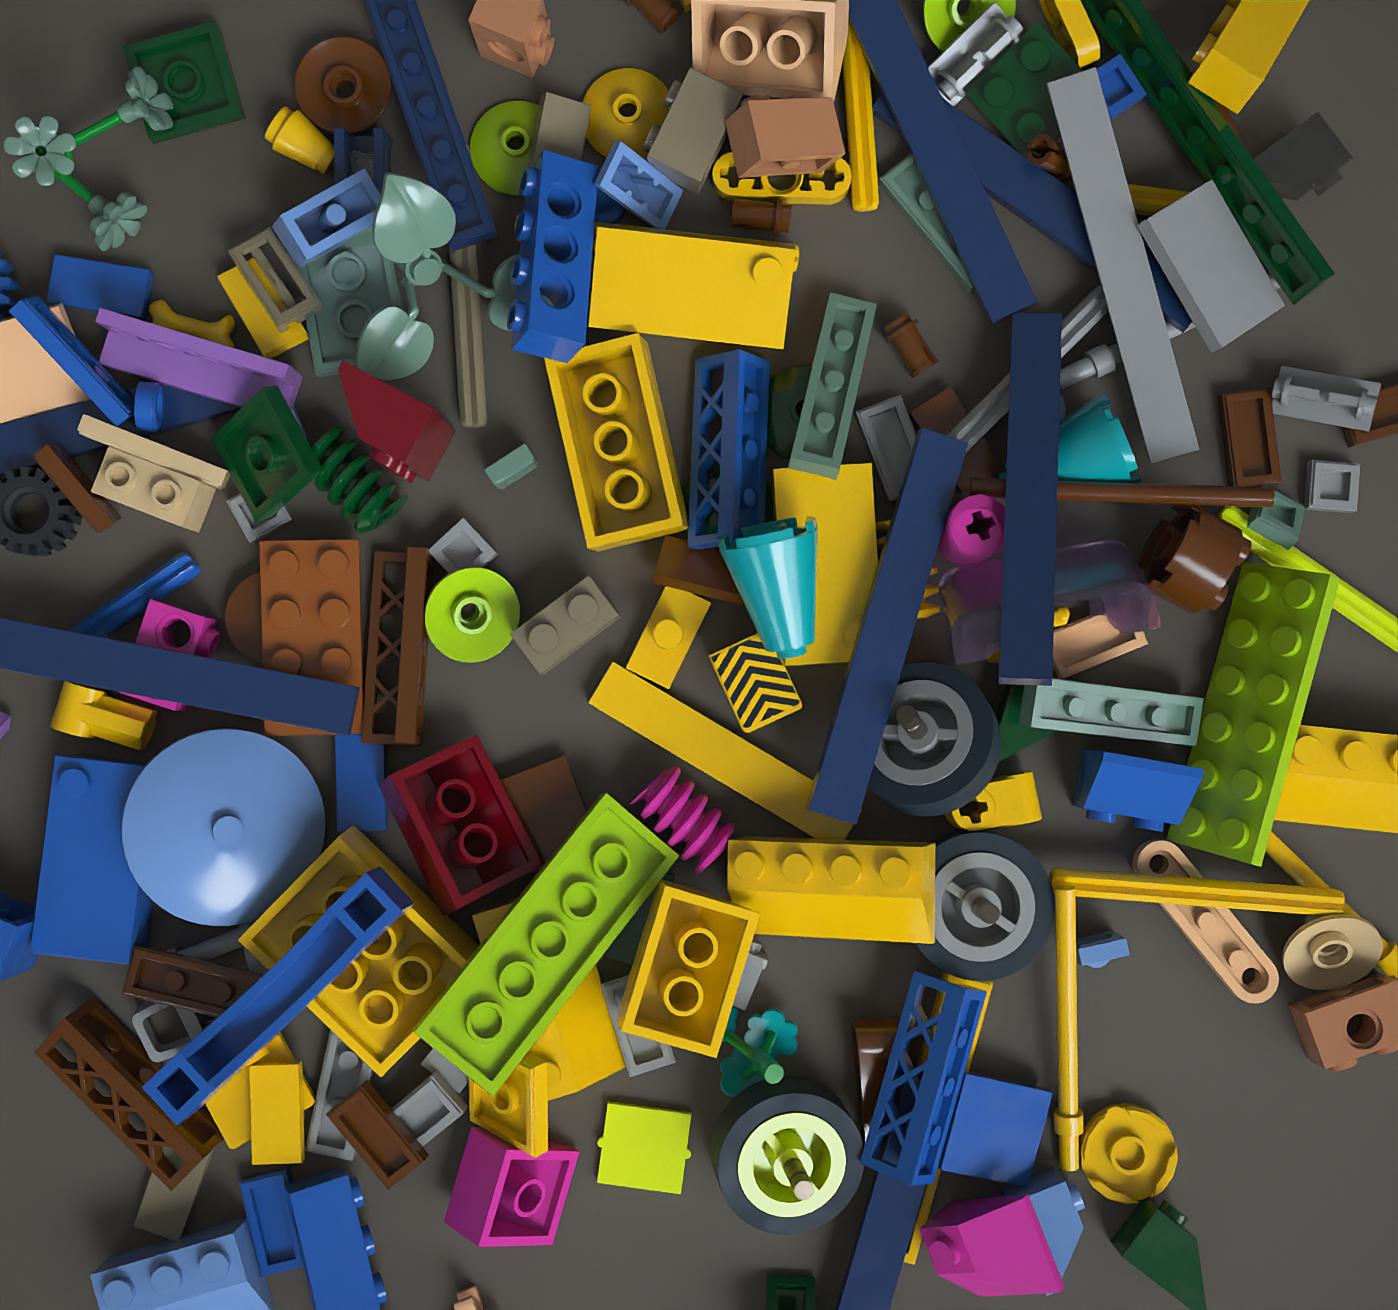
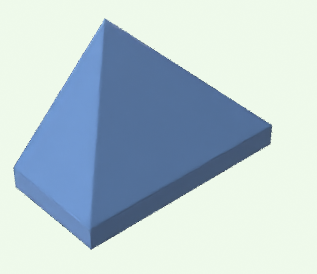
(638, 186)

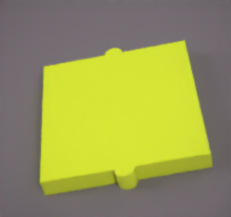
(644, 1147)

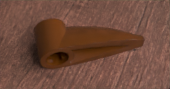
(871, 1050)

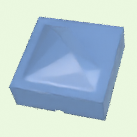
(1100, 948)

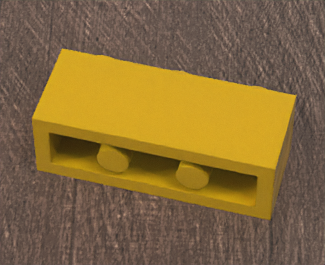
(1243, 49)

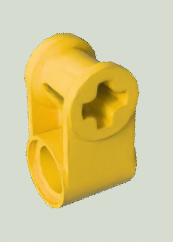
(1002, 803)

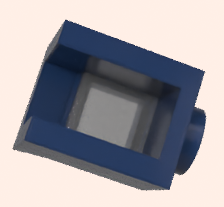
(362, 152)

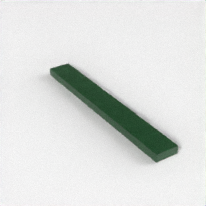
(1212, 146)

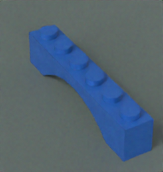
(279, 995)

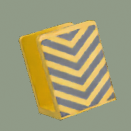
(755, 683)

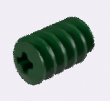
(352, 485)

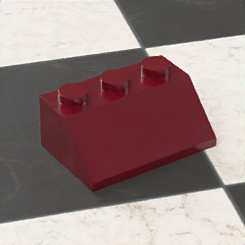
(398, 428)
(459, 824)

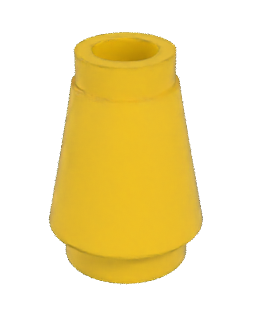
(300, 140)

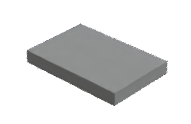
(1211, 266)

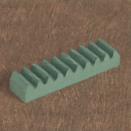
(832, 386)
(1112, 711)

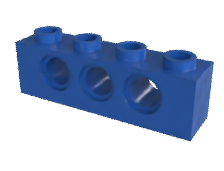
(570, 190)

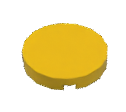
(1127, 1153)

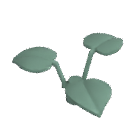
(405, 230)

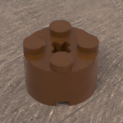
(1193, 558)

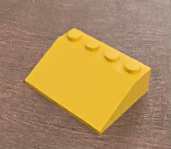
(394, 979)

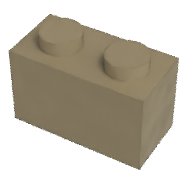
(692, 129)
(565, 625)

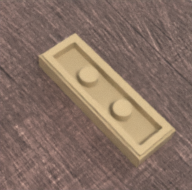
(153, 452)

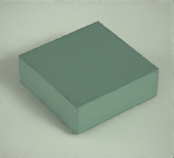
(511, 467)
(1278, 523)

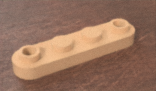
(1212, 930)

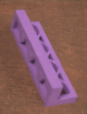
(191, 362)

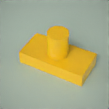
(668, 636)

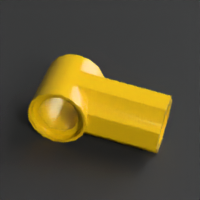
(92, 712)

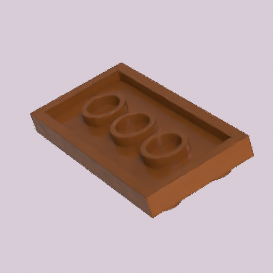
(313, 616)

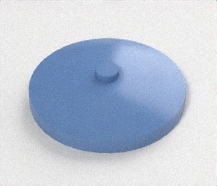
(221, 825)

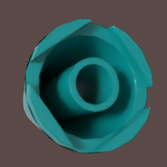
(1094, 446)
(777, 581)

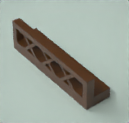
(413, 646)
(115, 1055)

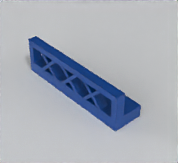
(737, 447)
(939, 1084)

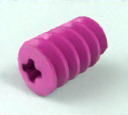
(973, 511)
(685, 817)

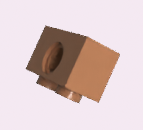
(512, 33)
(1324, 1021)

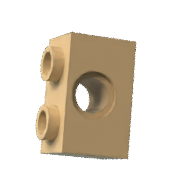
(153, 489)

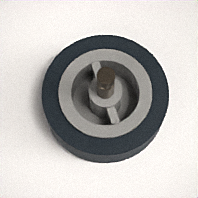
(935, 743)
(988, 906)

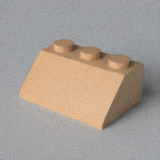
(771, 45)

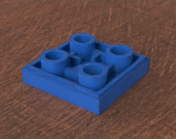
(995, 1129)

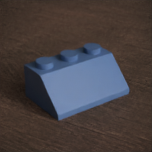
(198, 1272)

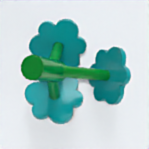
(754, 1056)

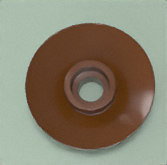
(337, 64)

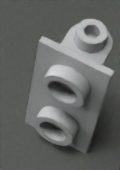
(974, 52)
(1325, 398)

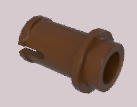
(659, 12)
(1050, 156)
(761, 215)
(910, 344)

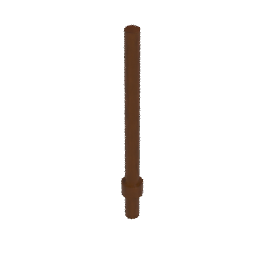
(1142, 493)

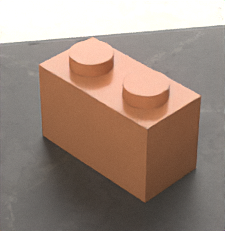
(784, 135)

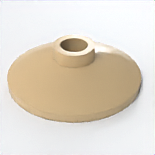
(1332, 951)

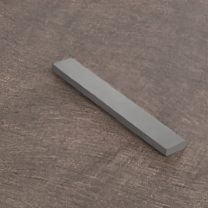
(1122, 265)

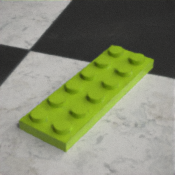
(1255, 708)
(545, 944)

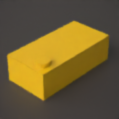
(691, 285)
(617, 443)
(844, 551)

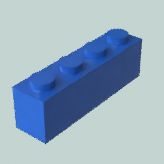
(333, 1242)

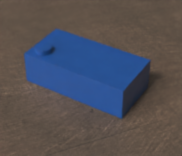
(85, 888)

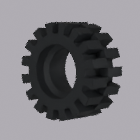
(59, 520)

